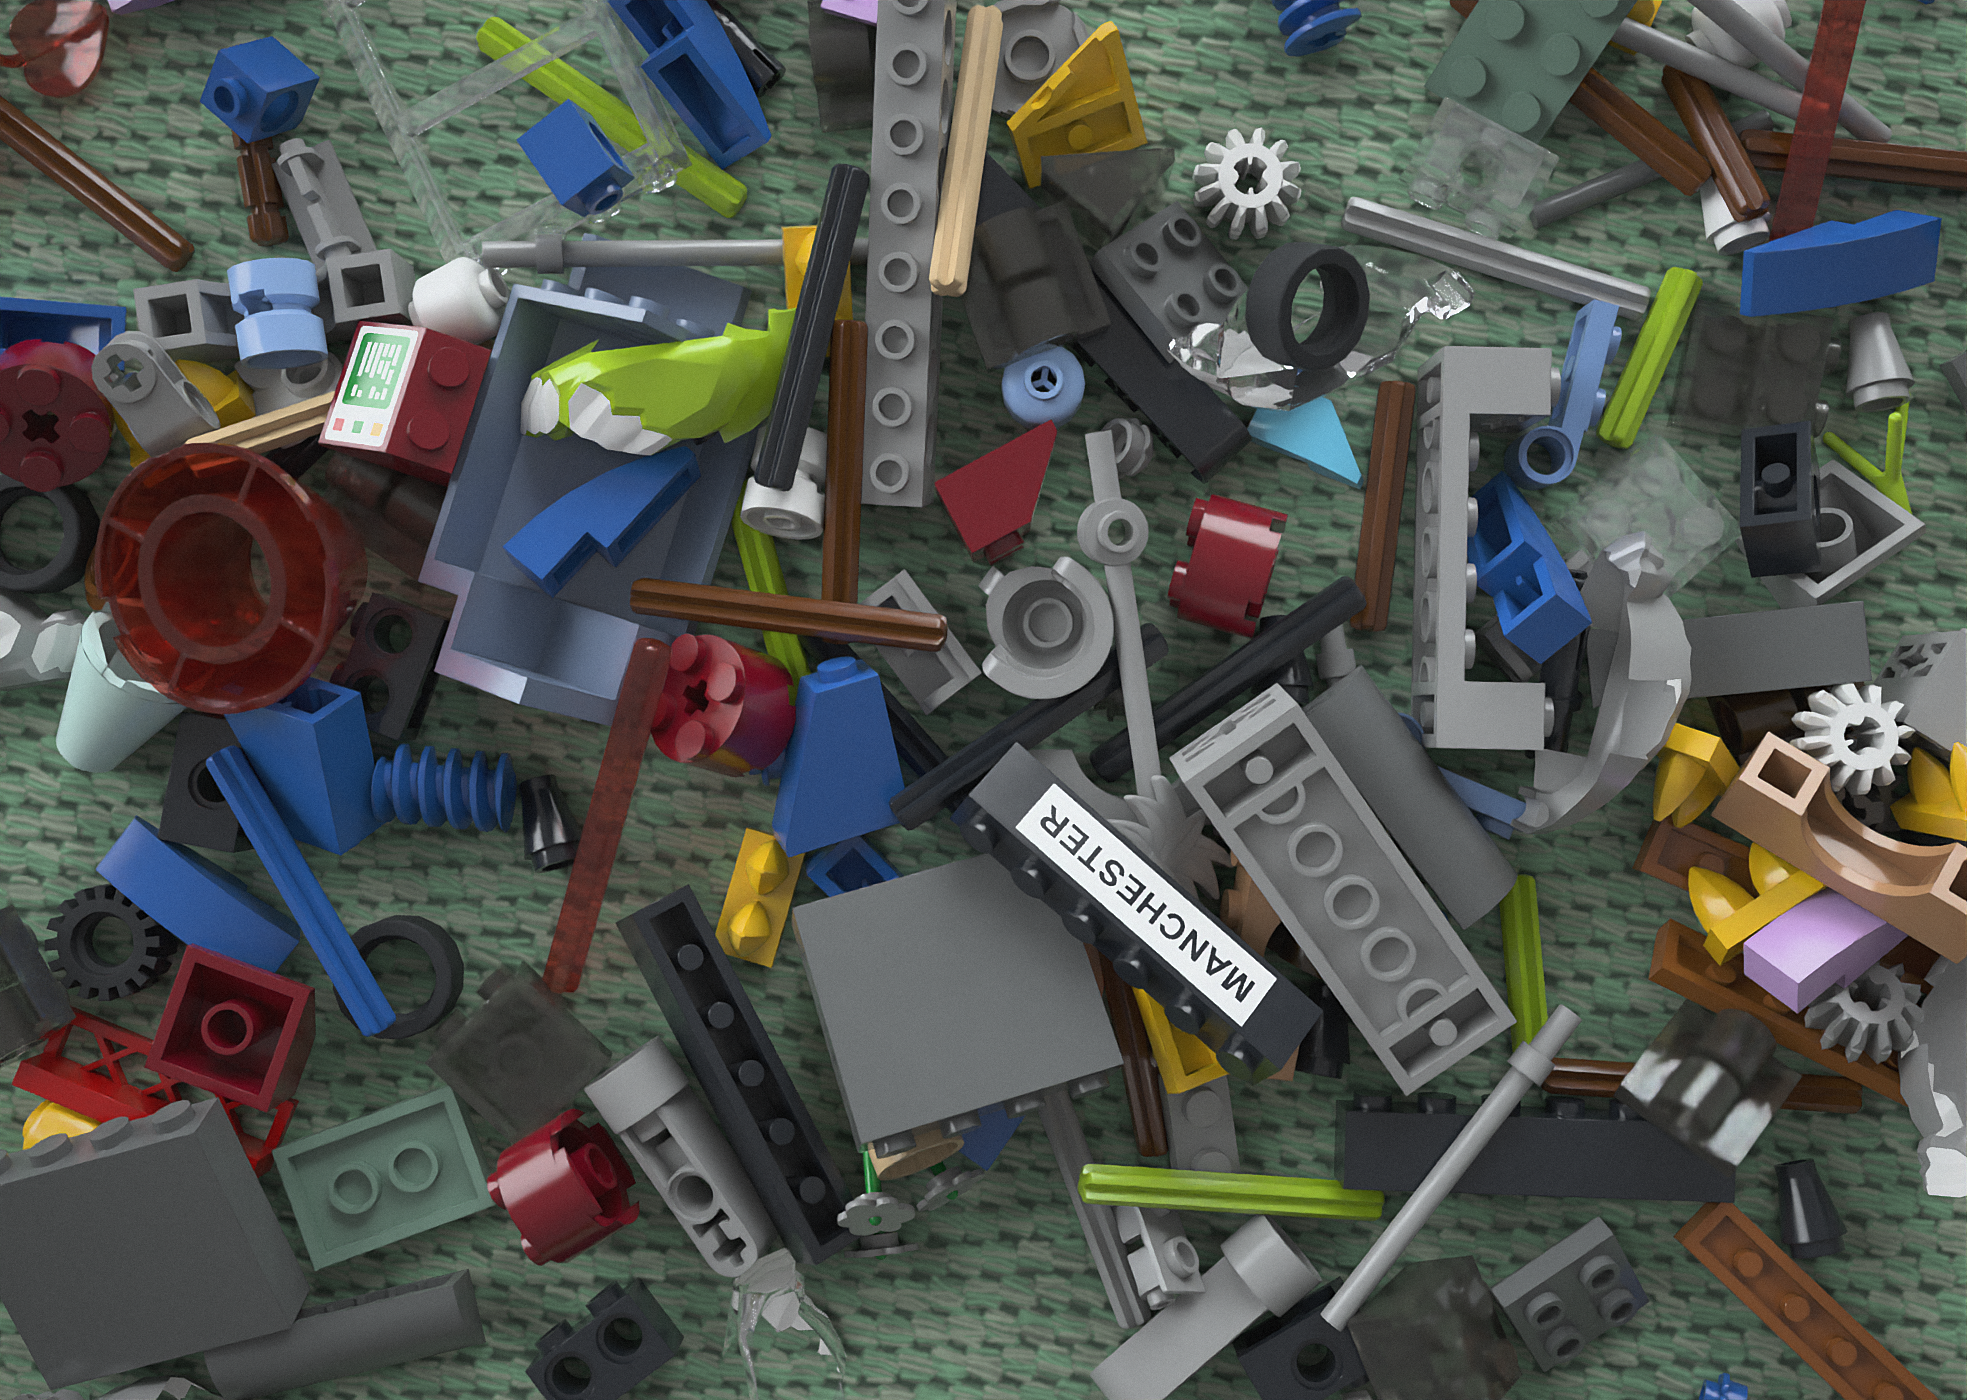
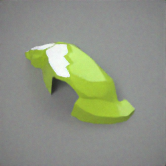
(660, 392)

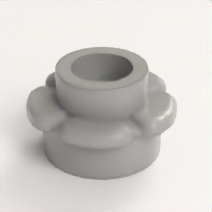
(1131, 445)

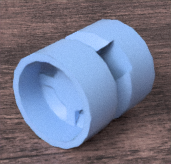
(277, 313)

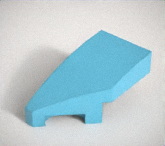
(1309, 435)

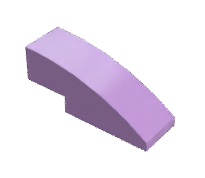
(1815, 946)

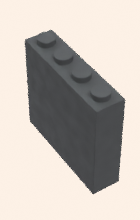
(951, 1003)
(141, 1245)

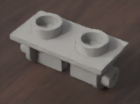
(321, 201)
(1167, 1259)

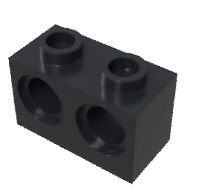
(406, 673)
(612, 1360)

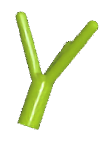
(1889, 481)

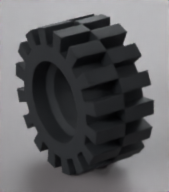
(78, 955)

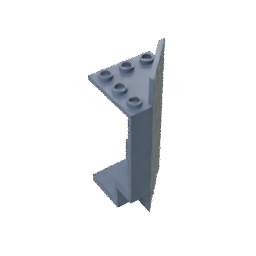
(504, 628)

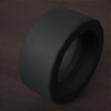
(1343, 311)
(80, 536)
(445, 959)

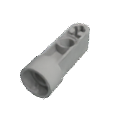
(643, 1101)
(1256, 1275)

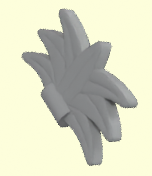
(1174, 839)

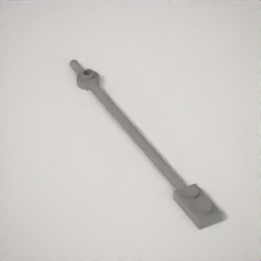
(1200, 1119)

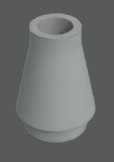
(1876, 366)

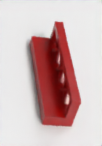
(112, 1097)

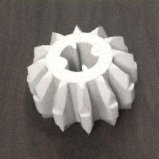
(1272, 191)
(1875, 733)

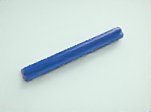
(301, 890)

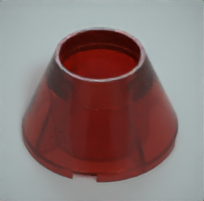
(184, 584)

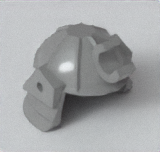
(1046, 628)

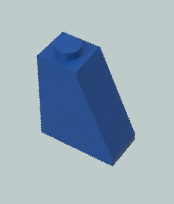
(837, 761)
(314, 763)

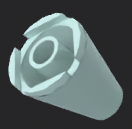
(107, 702)

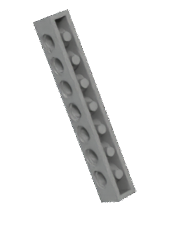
(905, 193)

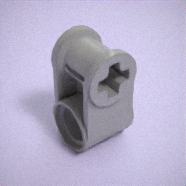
(158, 400)

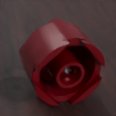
(51, 448)
(1228, 564)
(723, 706)
(564, 1188)

